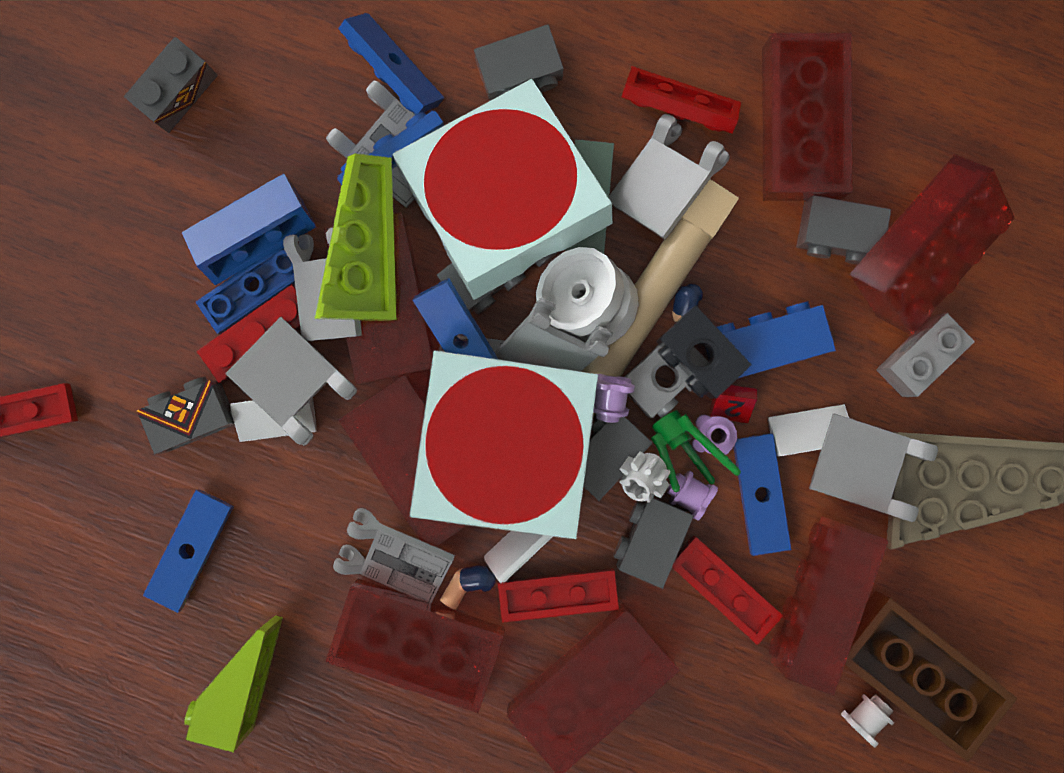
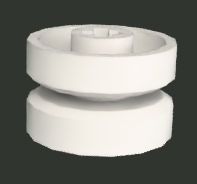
(588, 294)

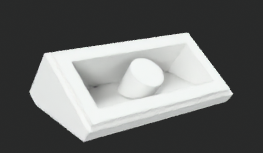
(255, 424)
(802, 430)
(513, 553)

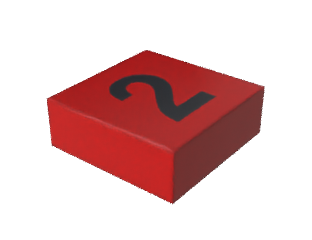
(735, 404)

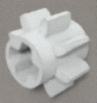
(644, 477)

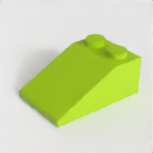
(230, 704)

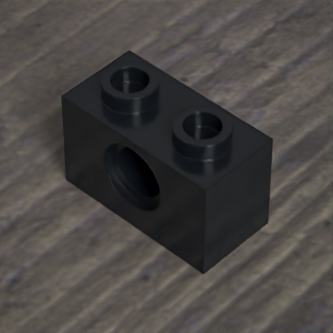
(725, 360)

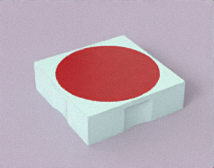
(504, 188)
(504, 445)

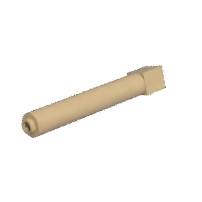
(666, 274)

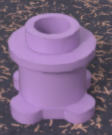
(612, 397)
(708, 424)
(692, 495)

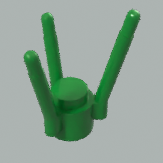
(673, 431)

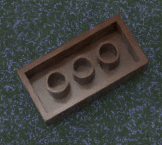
(926, 676)

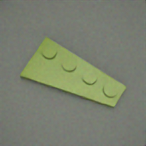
(360, 255)

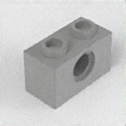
(925, 355)
(648, 394)

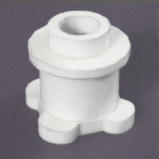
(869, 718)

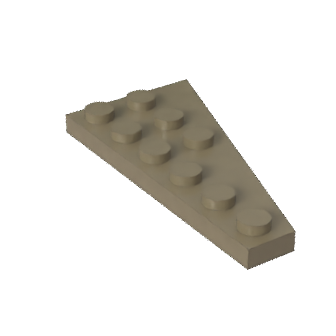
(974, 484)

